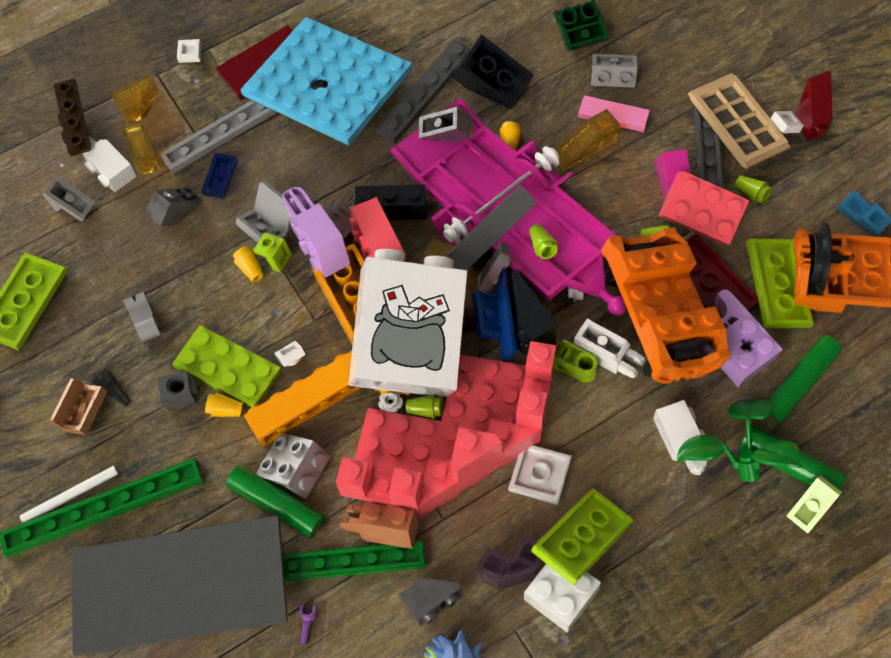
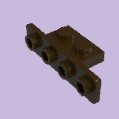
(72, 117)

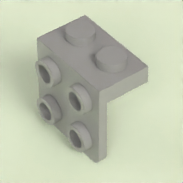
(267, 216)
(294, 464)

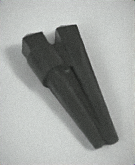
(109, 383)

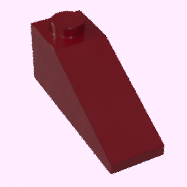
(816, 106)

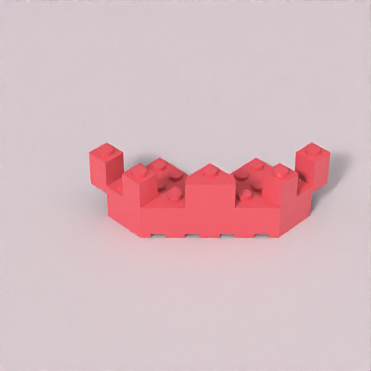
(483, 427)

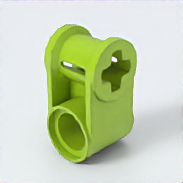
(570, 359)

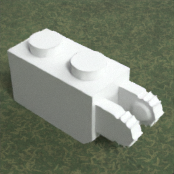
(108, 164)
(608, 348)
(676, 426)

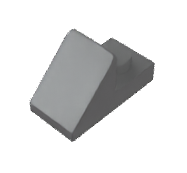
(66, 197)

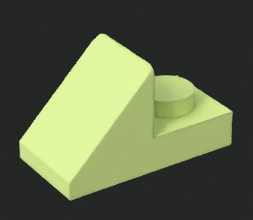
(814, 504)

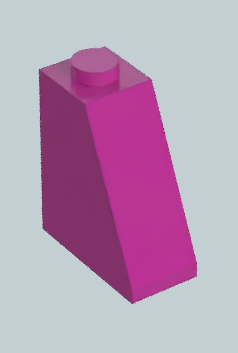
(668, 165)

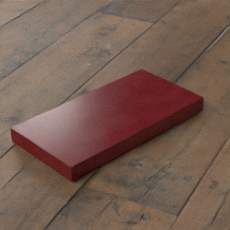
(243, 66)
(713, 275)

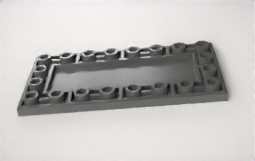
(178, 586)

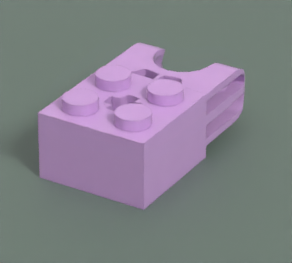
(316, 232)
(746, 334)

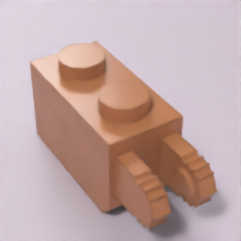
(382, 523)

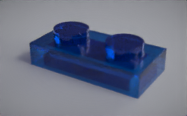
(219, 175)

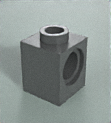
(170, 383)

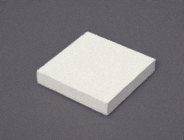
(540, 474)

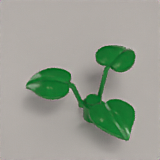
(748, 462)

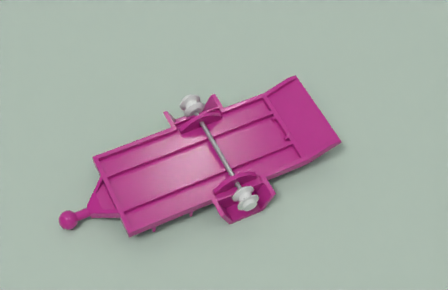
(479, 174)

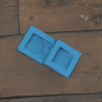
(864, 215)

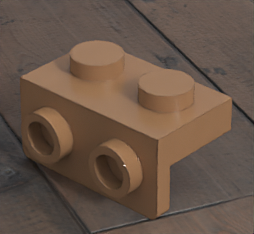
(78, 407)

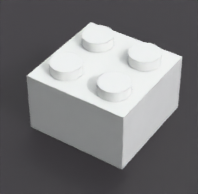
(559, 598)

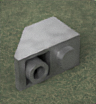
(172, 205)
(428, 597)

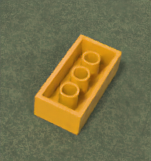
(342, 290)

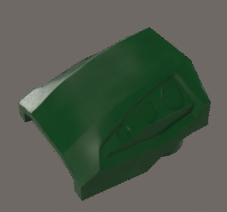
(581, 25)

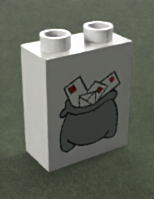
(408, 325)

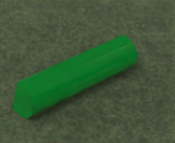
(804, 377)
(811, 467)
(275, 501)

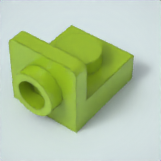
(275, 251)

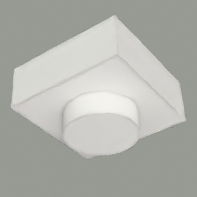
(189, 51)
(787, 122)
(290, 354)

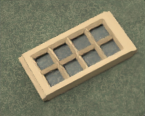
(739, 120)

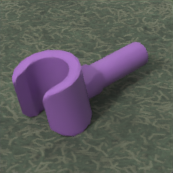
(307, 619)

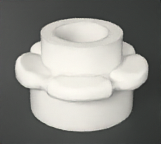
(575, 294)
(394, 406)

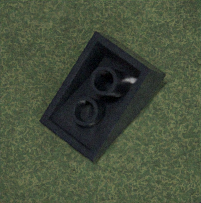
(492, 73)
(531, 317)

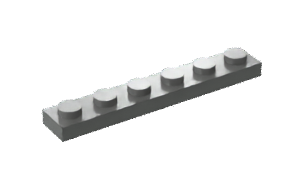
(422, 93)

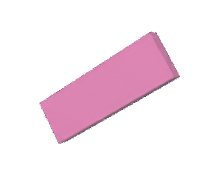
(628, 116)

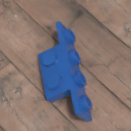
(495, 317)

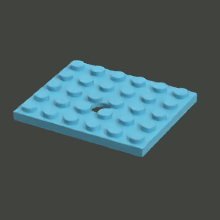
(356, 74)

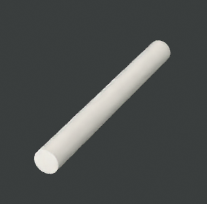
(69, 494)

